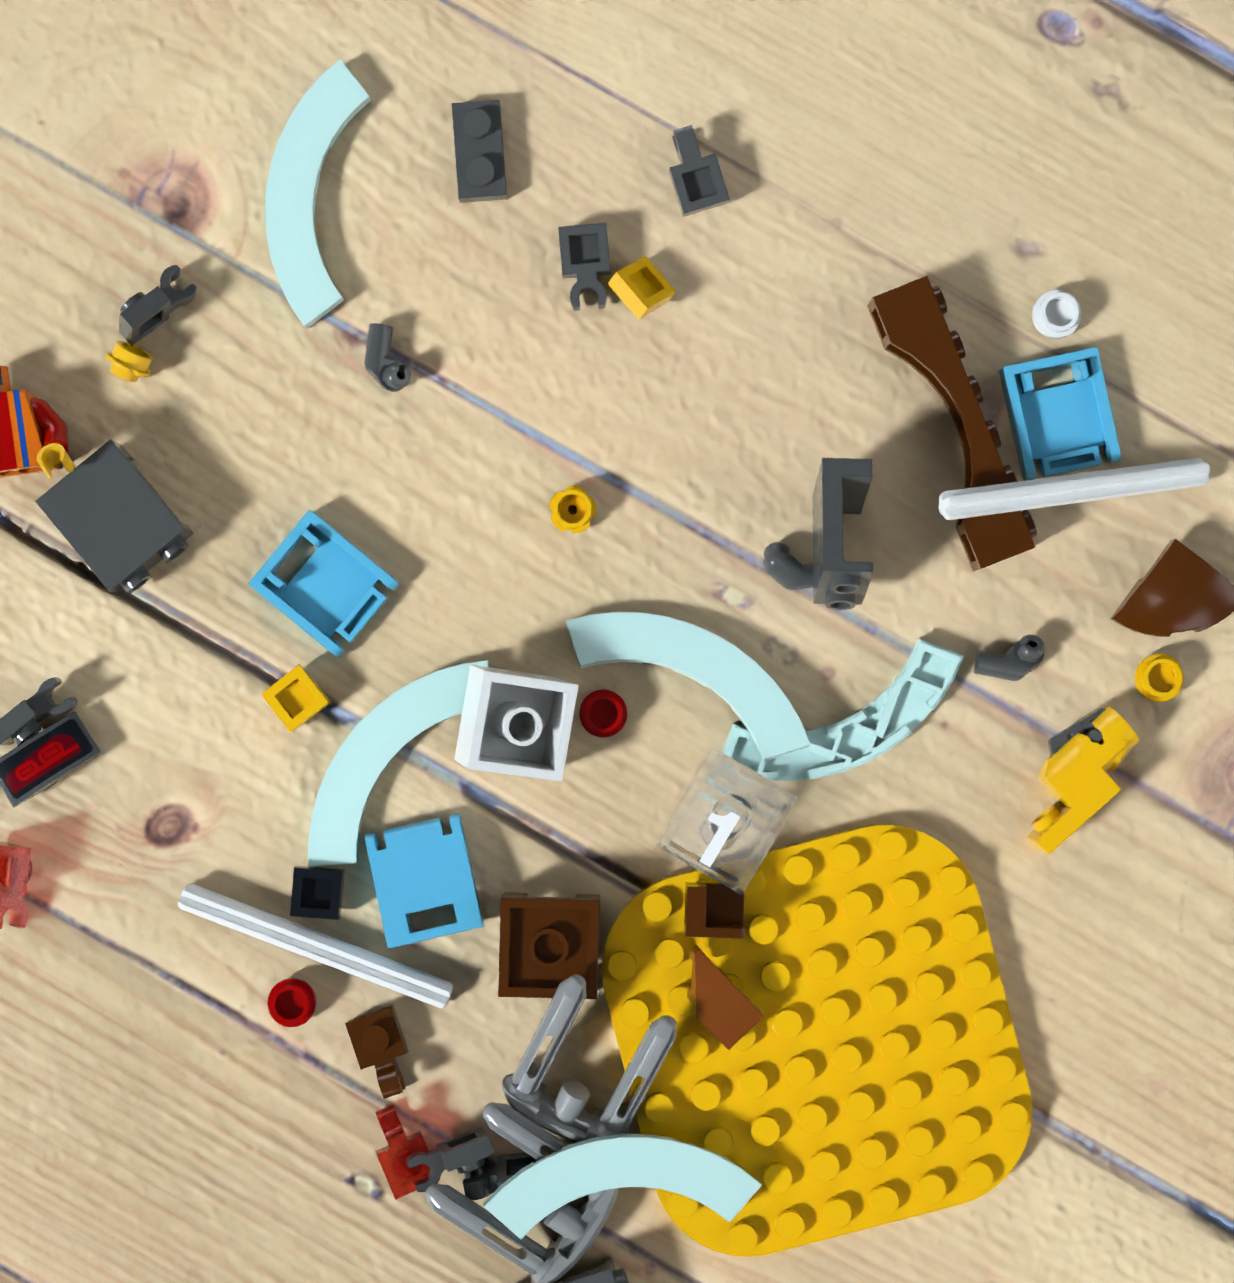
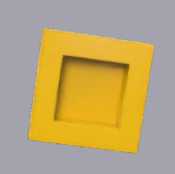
(641, 287)
(295, 698)

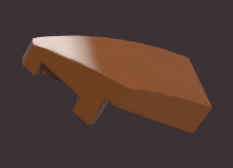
(719, 1002)

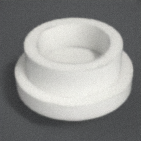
(1056, 314)

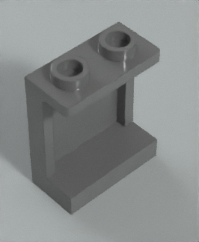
(838, 491)
(115, 519)

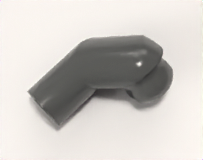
(381, 362)
(786, 568)
(1014, 663)

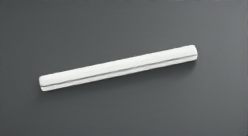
(1073, 488)
(315, 945)

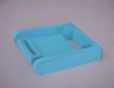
(1062, 422)
(330, 590)
(421, 873)

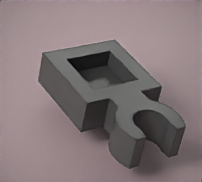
(585, 256)
(488, 1178)

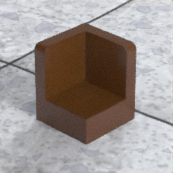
(713, 911)

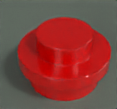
(603, 713)
(292, 1002)

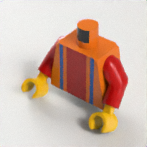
(30, 433)

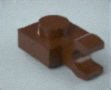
(378, 1042)

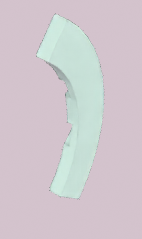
(294, 187)
(700, 656)
(866, 732)
(368, 752)
(619, 1163)

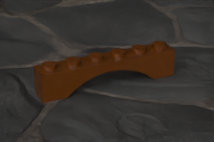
(915, 331)

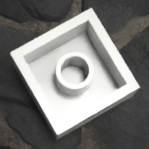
(516, 723)

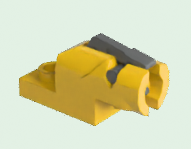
(1078, 774)

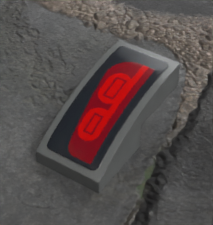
(46, 759)

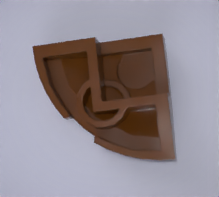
(1176, 595)

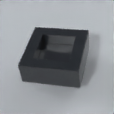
(317, 892)

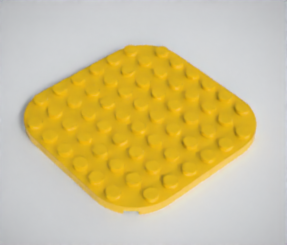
(880, 1052)

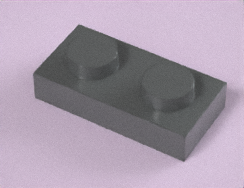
(479, 151)

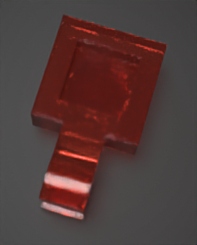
(14, 876)
(394, 1156)

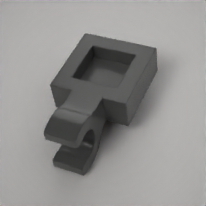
(697, 179)
(146, 312)
(23, 719)
(460, 1153)

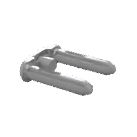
(566, 1112)
(576, 1227)

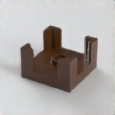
(547, 943)

